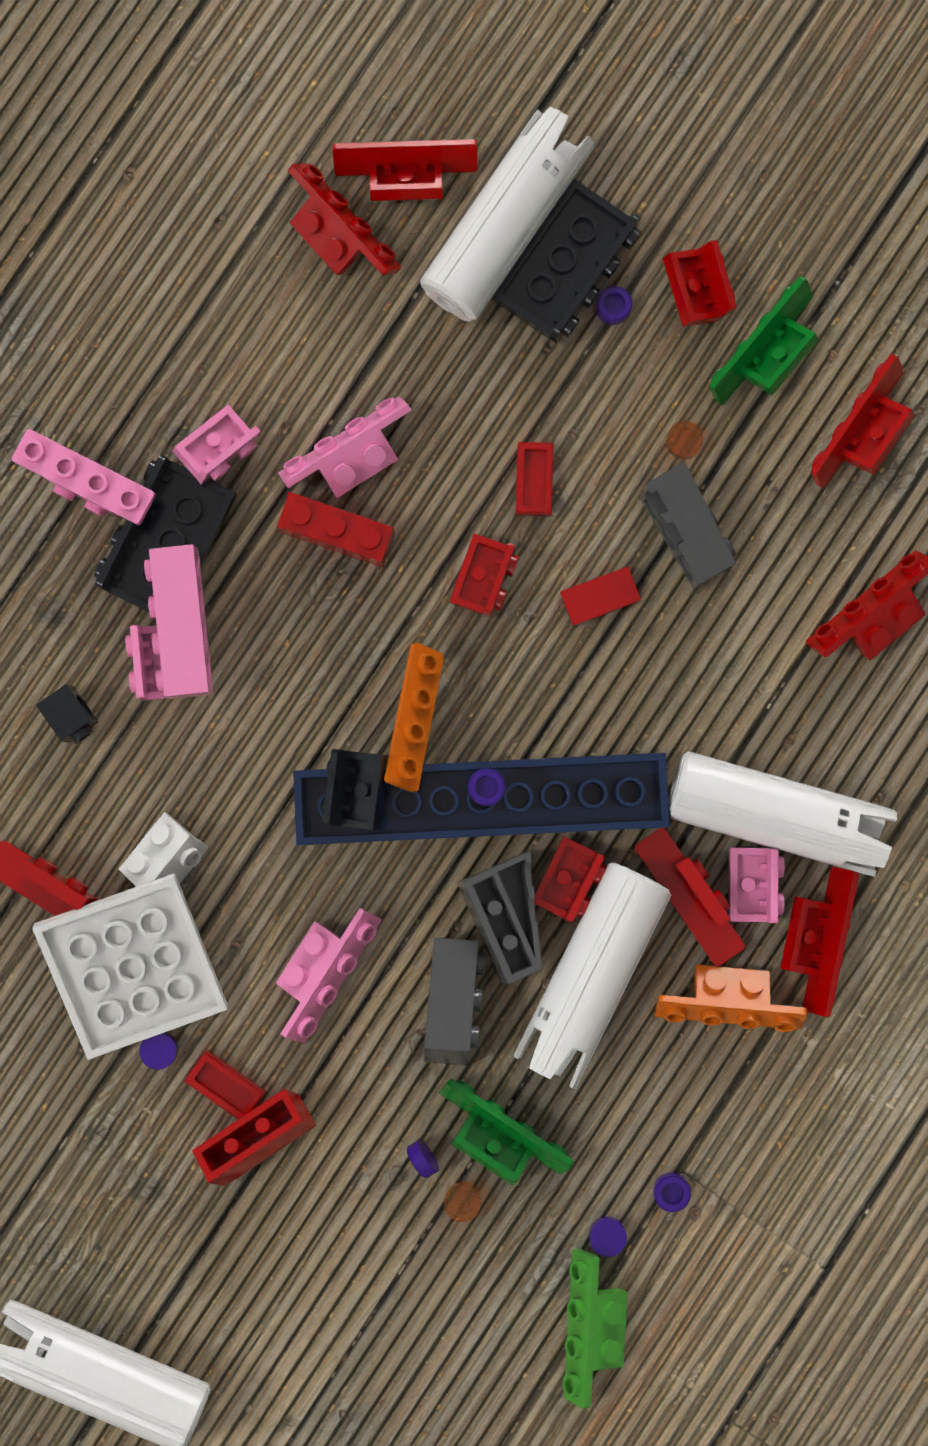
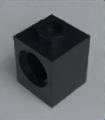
(68, 714)

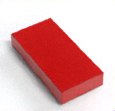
(534, 479)
(600, 596)
(224, 1085)

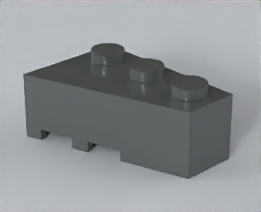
(688, 525)
(505, 916)
(453, 1001)

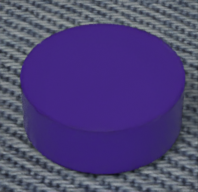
(614, 305)
(486, 787)
(159, 1051)
(422, 1159)
(671, 1192)
(607, 1236)

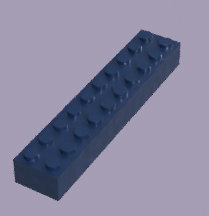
(538, 799)

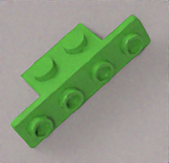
(594, 1328)

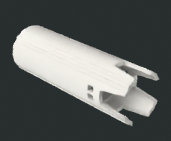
(504, 216)
(779, 813)
(594, 971)
(102, 1378)

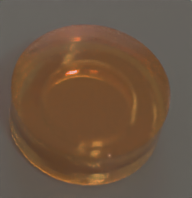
(684, 440)
(462, 1202)

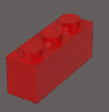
(336, 529)
(254, 1138)

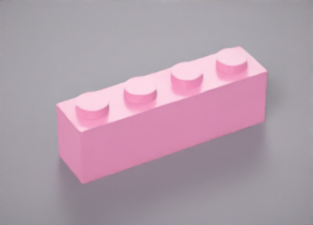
(180, 621)

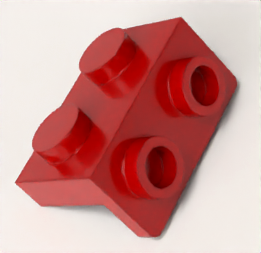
(700, 284)
(483, 575)
(569, 879)

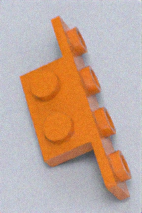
(414, 717)
(731, 998)

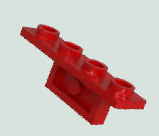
(405, 167)
(334, 229)
(869, 429)
(878, 613)
(40, 881)
(691, 896)
(819, 937)

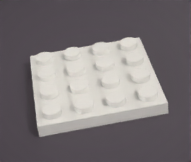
(130, 966)

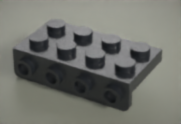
(567, 262)
(178, 516)

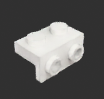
(162, 852)

